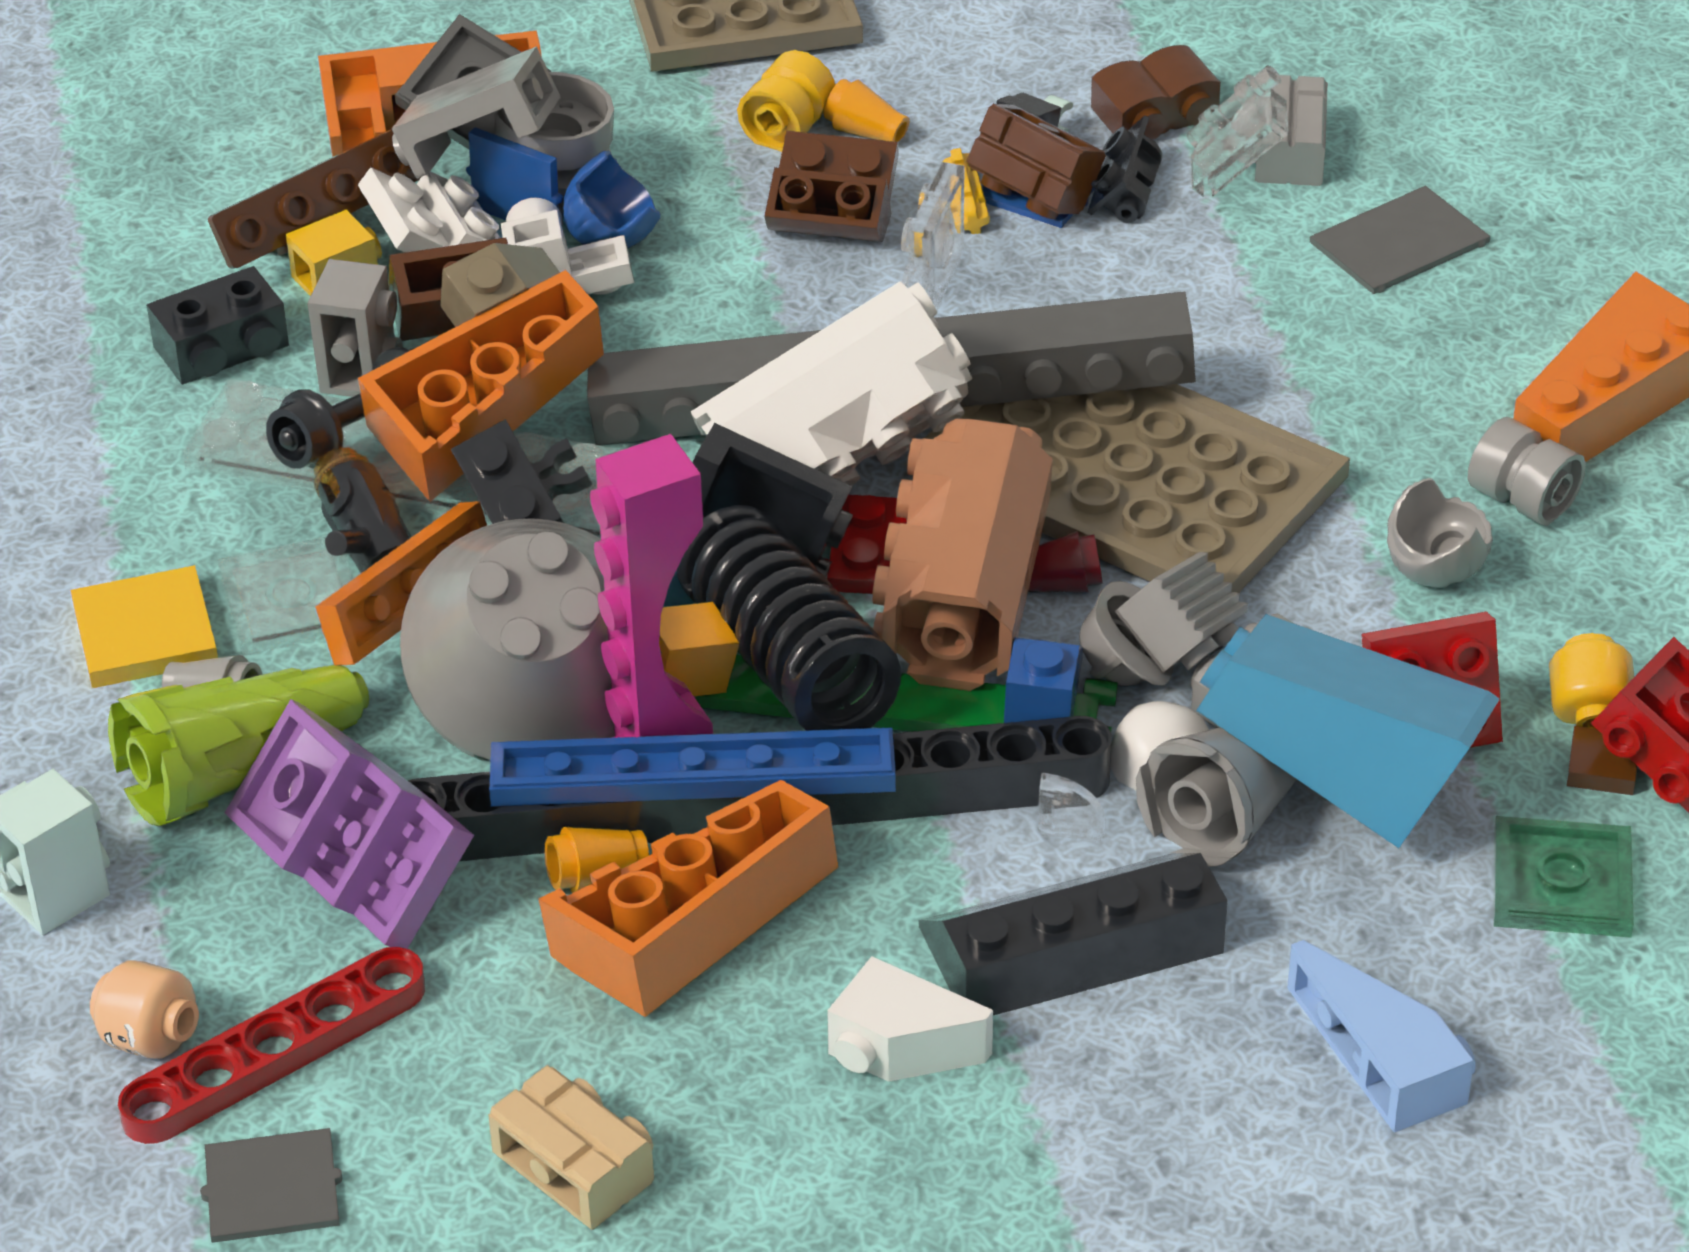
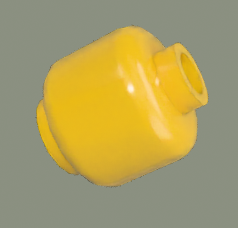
(1587, 677)

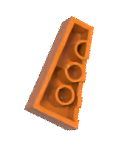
(479, 375)

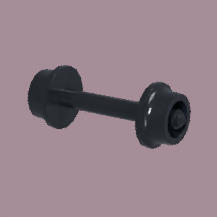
(310, 426)

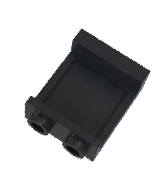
(793, 495)

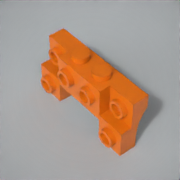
(363, 86)

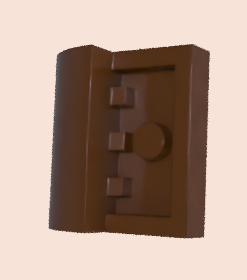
(833, 186)

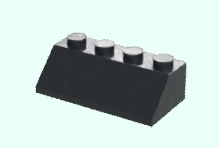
(1080, 933)

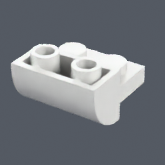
(427, 213)

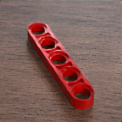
(254, 1070)

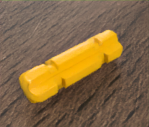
(975, 207)

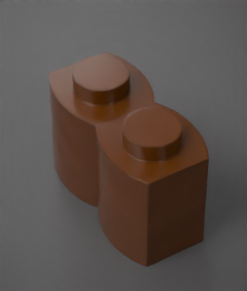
(1165, 86)

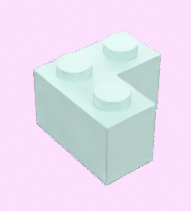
(51, 851)

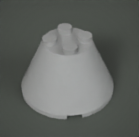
(509, 637)

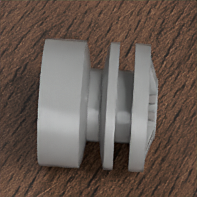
(573, 131)

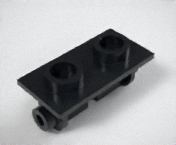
(1127, 173)

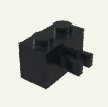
(511, 484)

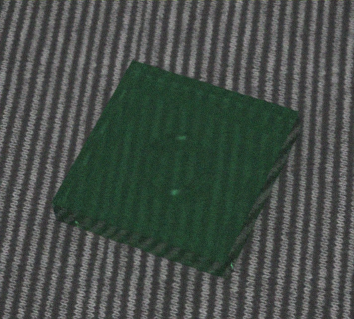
(1563, 876)

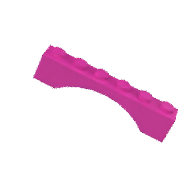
(647, 520)

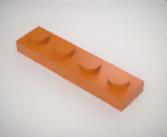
(374, 602)

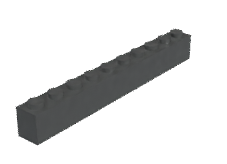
(1010, 354)

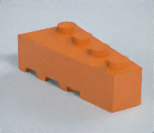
(1614, 371)
(693, 899)

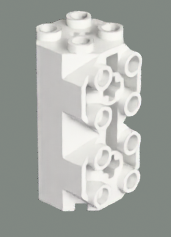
(852, 388)

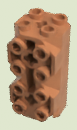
(965, 551)

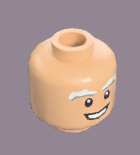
(142, 1007)

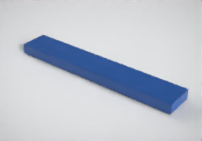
(690, 766)

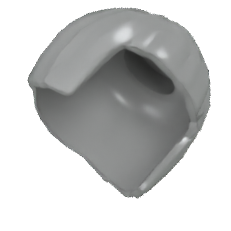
(1437, 537)

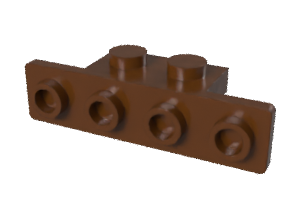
(263, 220)

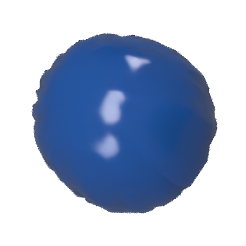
(608, 204)

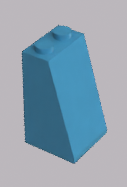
(1345, 719)

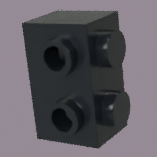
(218, 325)

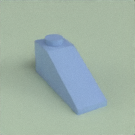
(1385, 1039)

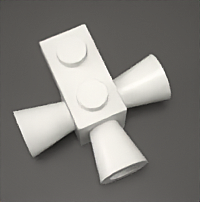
(595, 266)

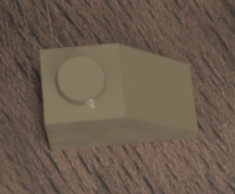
(491, 279)

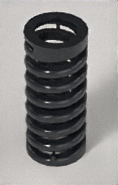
(790, 622)

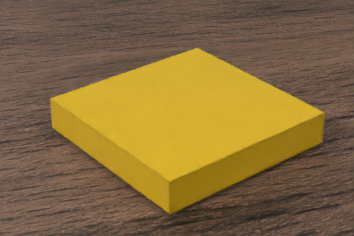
(142, 625)

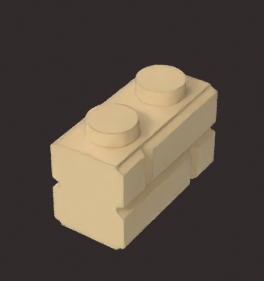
(572, 1145)

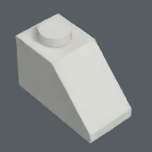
(905, 1025)

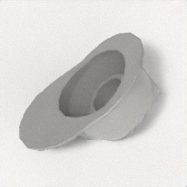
(1112, 646)

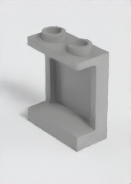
(515, 84)

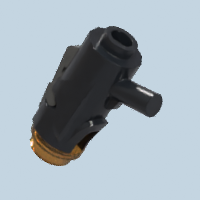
(357, 508)

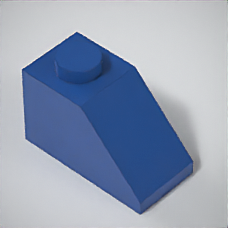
(1042, 680)

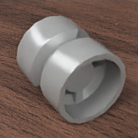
(1522, 468)

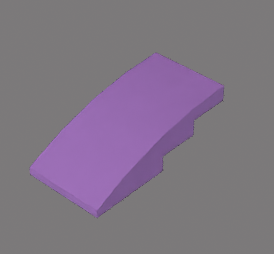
(348, 825)

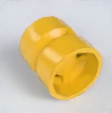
(785, 99)

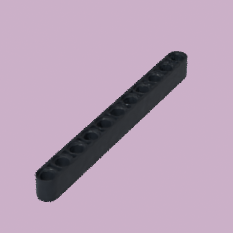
(934, 774)

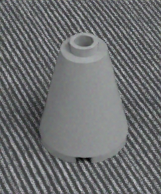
(1209, 793)

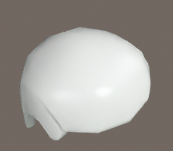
(1144, 730)

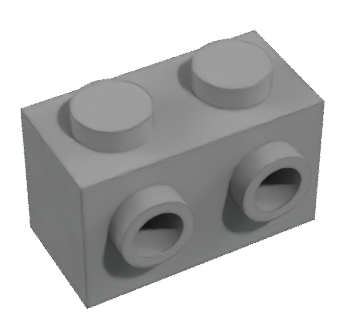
(350, 323)

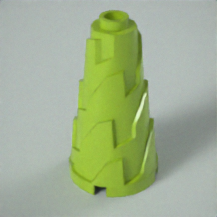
(206, 736)

